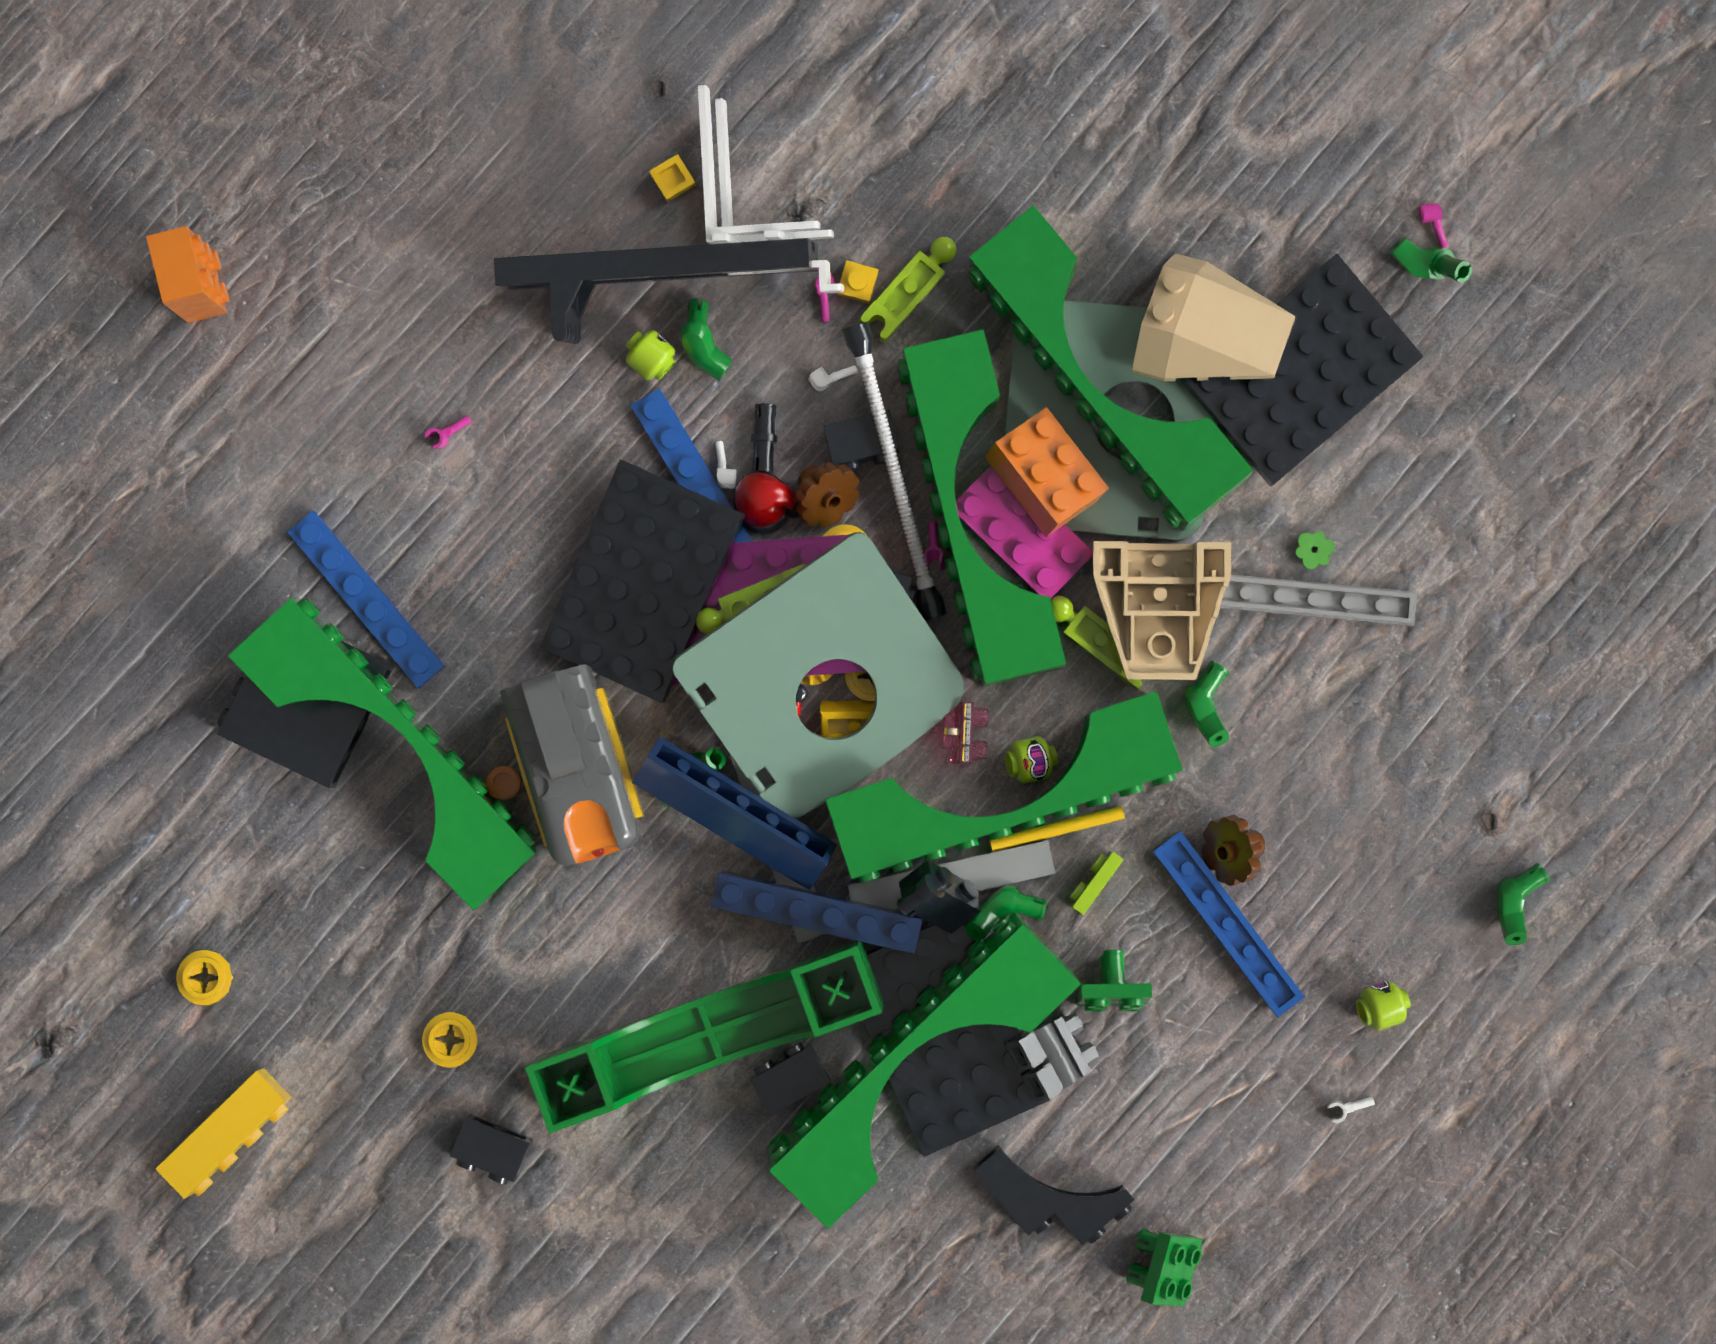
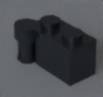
(938, 897)

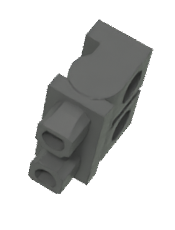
(1053, 1056)

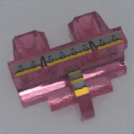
(958, 733)

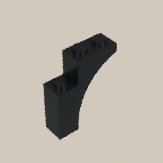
(1035, 1202)

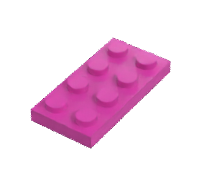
(1011, 533)

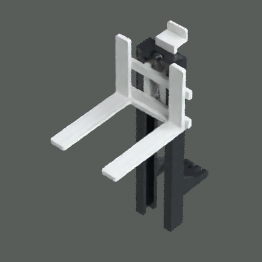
(768, 249)

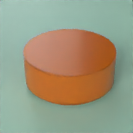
(503, 783)

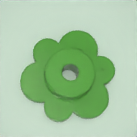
(1323, 548)

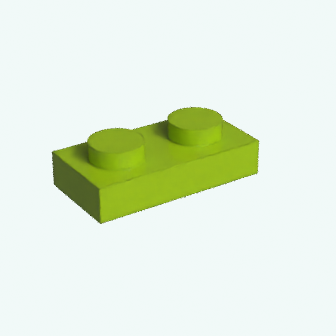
(1086, 893)

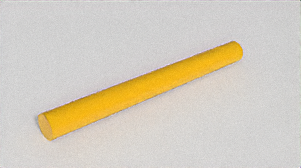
(1057, 828)

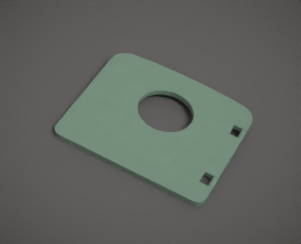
(1105, 348)
(828, 610)

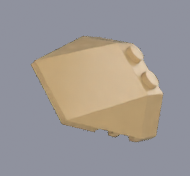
(1209, 326)
(1161, 603)

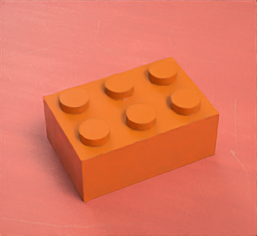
(187, 274)
(1046, 472)

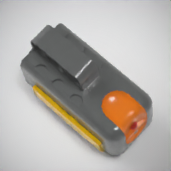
(573, 765)

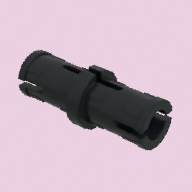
(764, 437)

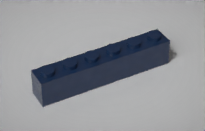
(734, 813)
(817, 911)

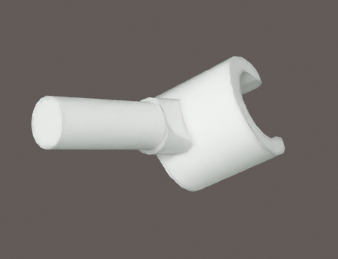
(821, 380)
(725, 477)
(1349, 1107)

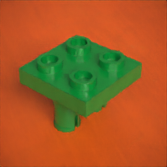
(1113, 987)
(1170, 1269)

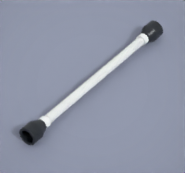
(859, 342)

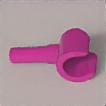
(1433, 213)
(824, 304)
(447, 432)
(933, 551)

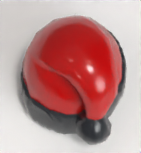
(764, 502)

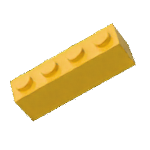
(224, 1133)

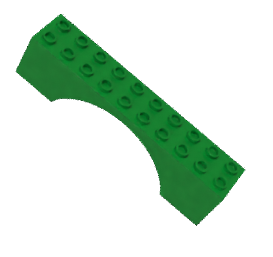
(949, 395)
(1180, 463)
(304, 659)
(1115, 754)
(1002, 982)
(704, 1033)

